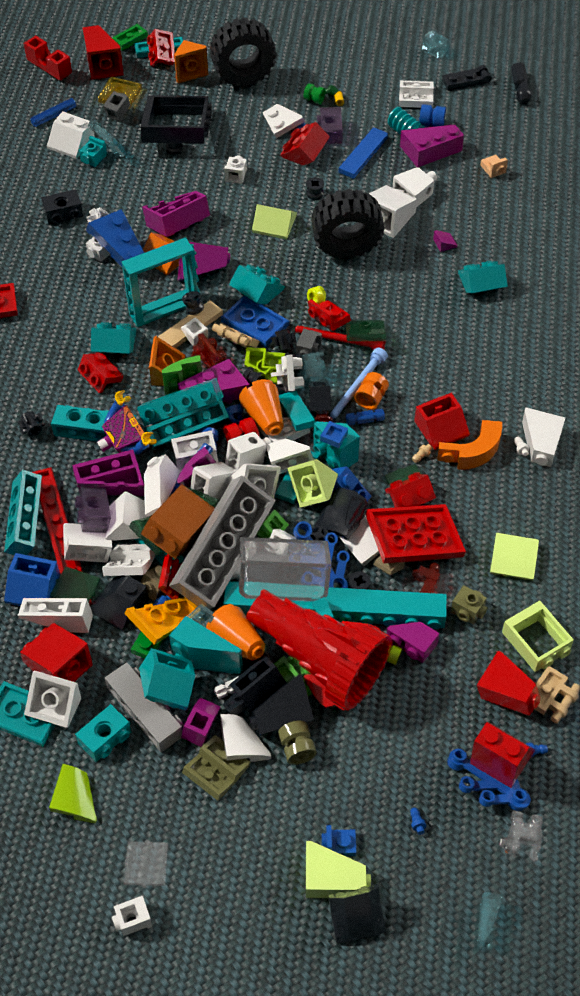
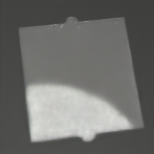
(146, 863)

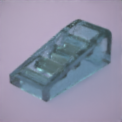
(488, 911)

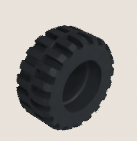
(238, 34)
(343, 208)

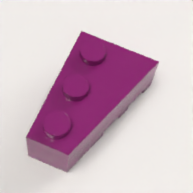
(431, 143)
(228, 377)

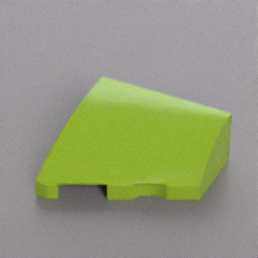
(263, 361)
(73, 795)

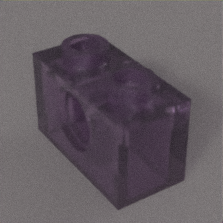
(331, 122)
(93, 510)

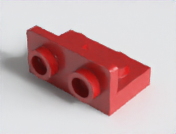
(161, 47)
(328, 314)

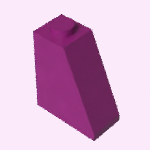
(208, 258)

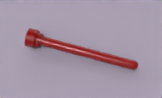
(342, 338)

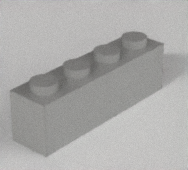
(150, 716)

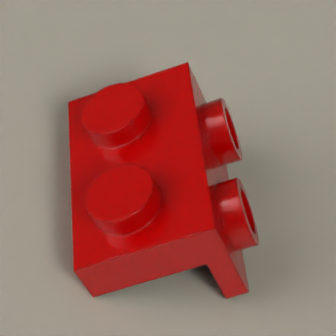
(99, 371)
(411, 492)

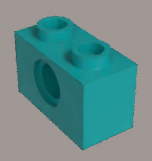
(107, 721)

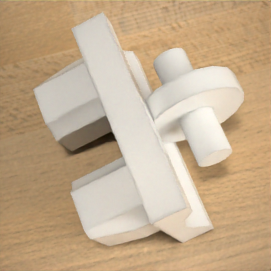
(285, 373)

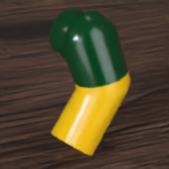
(332, 90)

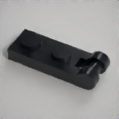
(467, 78)

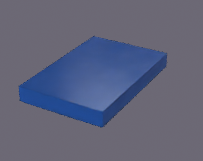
(254, 320)

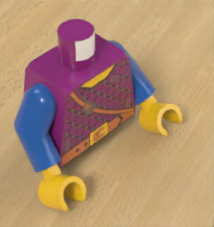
(123, 429)

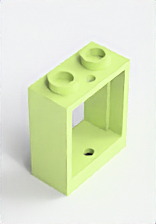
(527, 617)

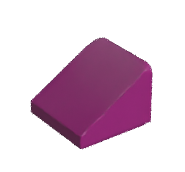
(444, 240)

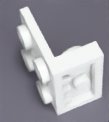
(85, 545)

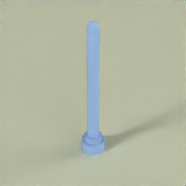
(378, 357)

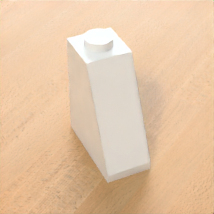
(542, 435)
(211, 479)

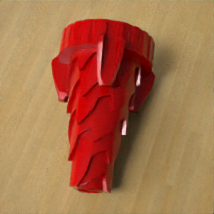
(340, 655)

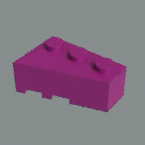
(177, 214)
(114, 473)

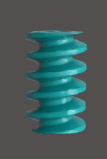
(400, 120)

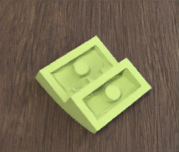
(514, 556)

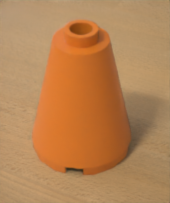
(263, 405)
(234, 627)

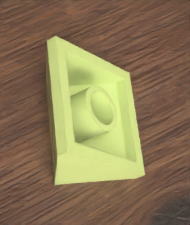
(273, 221)
(312, 482)

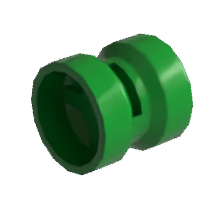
(314, 93)

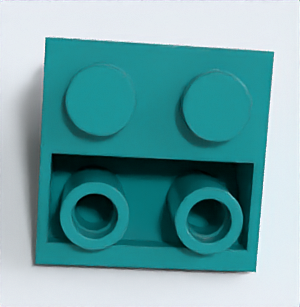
(484, 277)
(256, 284)
(113, 338)
(337, 457)
(167, 679)

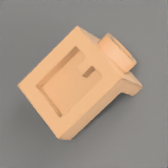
(494, 166)

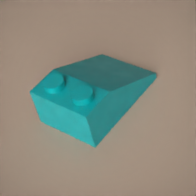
(205, 648)

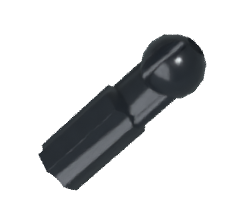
(521, 83)

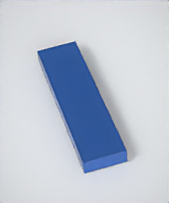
(363, 152)

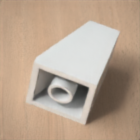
(395, 208)

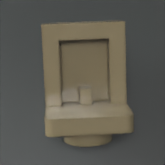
(151, 580)

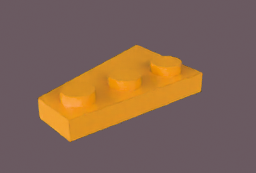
(160, 620)

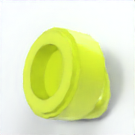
(316, 294)

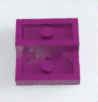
(201, 458)

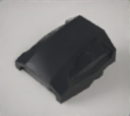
(343, 512)
(356, 914)

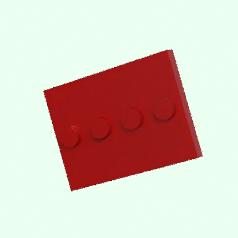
(415, 533)

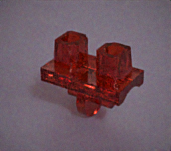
(207, 350)

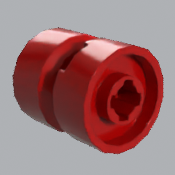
(244, 427)

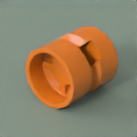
(371, 391)

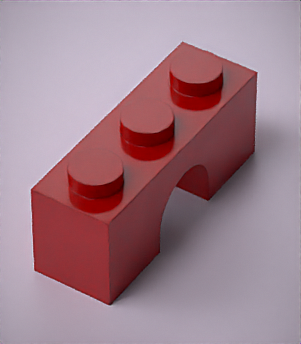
(55, 64)

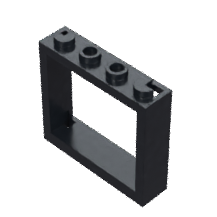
(175, 105)

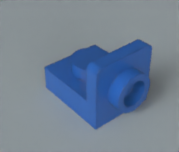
(340, 841)

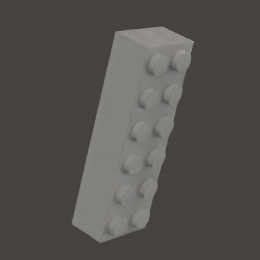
(216, 549)

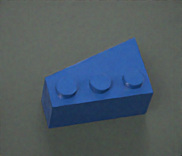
(115, 236)

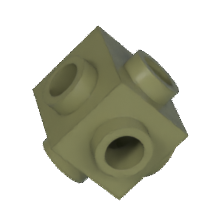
(469, 605)

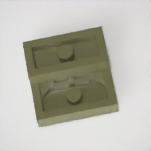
(213, 771)

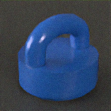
(235, 410)

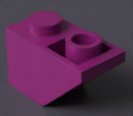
(414, 639)
(200, 722)

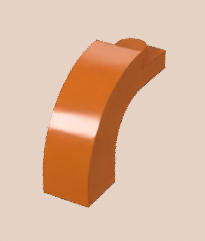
(476, 452)

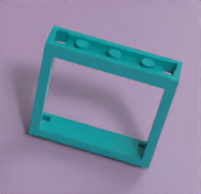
(170, 304)

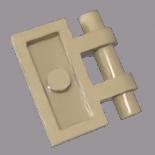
(235, 336)
(549, 686)

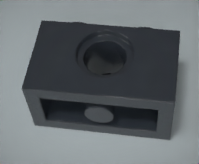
(62, 207)
(319, 397)

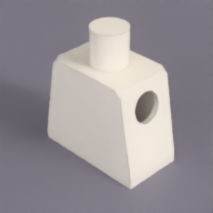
(415, 184)
(246, 450)

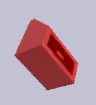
(305, 144)
(441, 420)

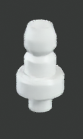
(522, 448)

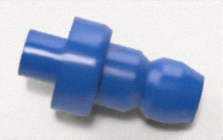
(542, 749)
(418, 824)

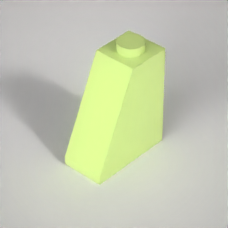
(332, 872)

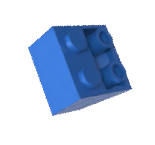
(30, 578)

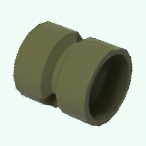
(296, 741)

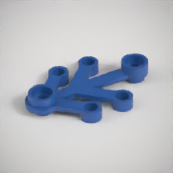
(337, 577)
(515, 797)

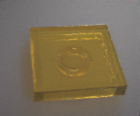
(118, 85)

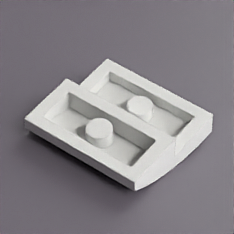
(415, 93)
(187, 446)
(362, 543)
(129, 560)

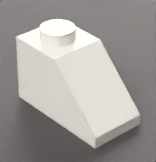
(288, 453)

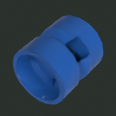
(432, 116)

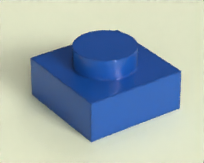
(334, 434)

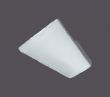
(241, 740)

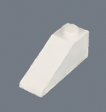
(158, 482)
(68, 613)

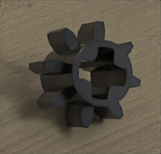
(283, 339)
(31, 423)

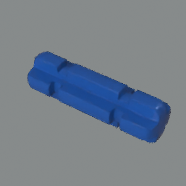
(365, 416)

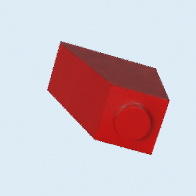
(508, 686)

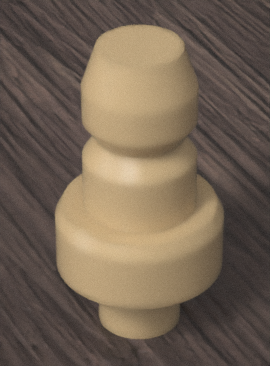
(424, 451)

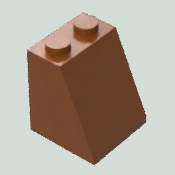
(178, 521)

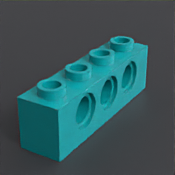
(180, 402)
(79, 423)
(187, 423)
(23, 513)

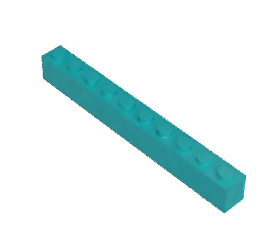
(368, 606)

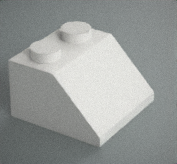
(69, 134)

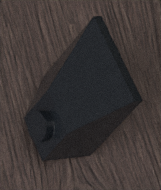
(116, 598)

